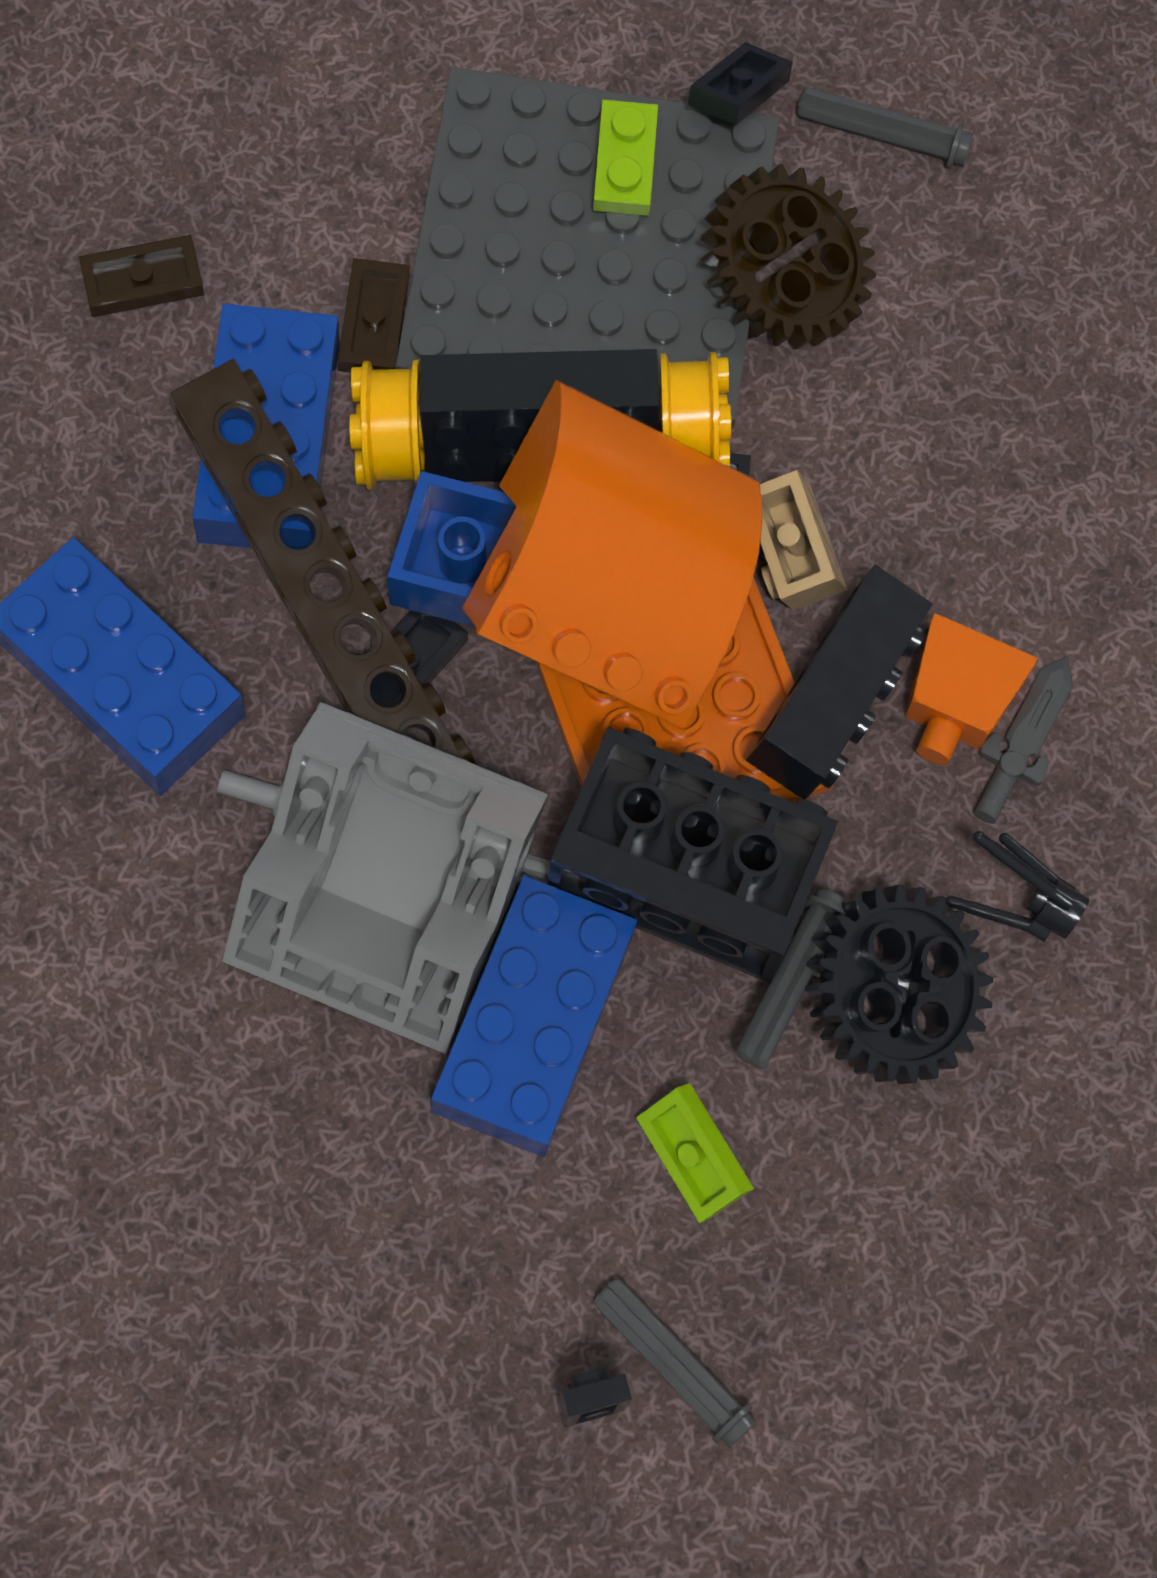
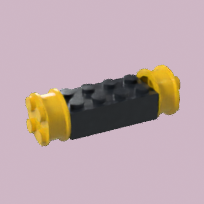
(473, 410)

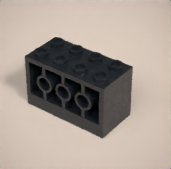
(684, 892)

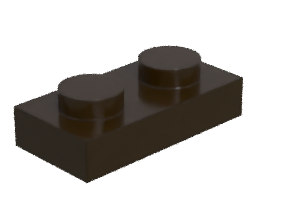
(141, 275)
(373, 314)

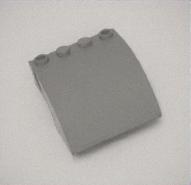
(383, 877)

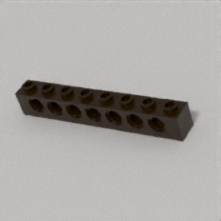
(233, 393)

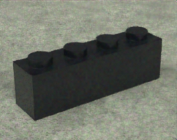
(840, 683)

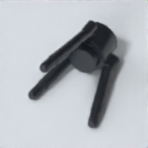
(1054, 902)

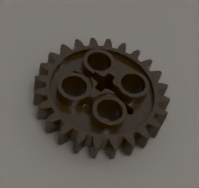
(759, 212)

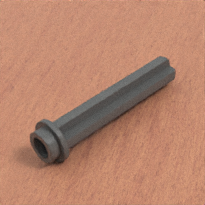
(885, 126)
(789, 981)
(675, 1363)

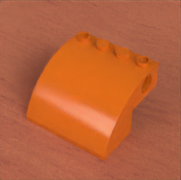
(620, 556)

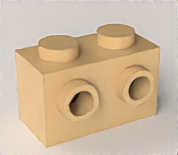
(796, 544)

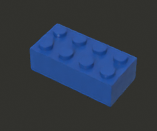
(297, 368)
(445, 545)
(117, 666)
(533, 1016)

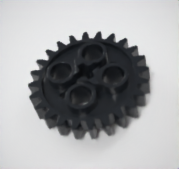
(945, 997)

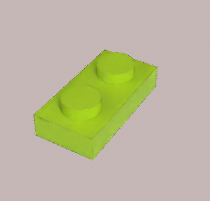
(625, 157)
(694, 1153)

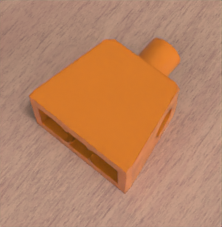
(962, 687)

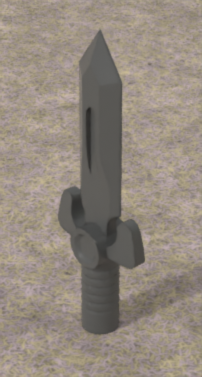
(1025, 738)

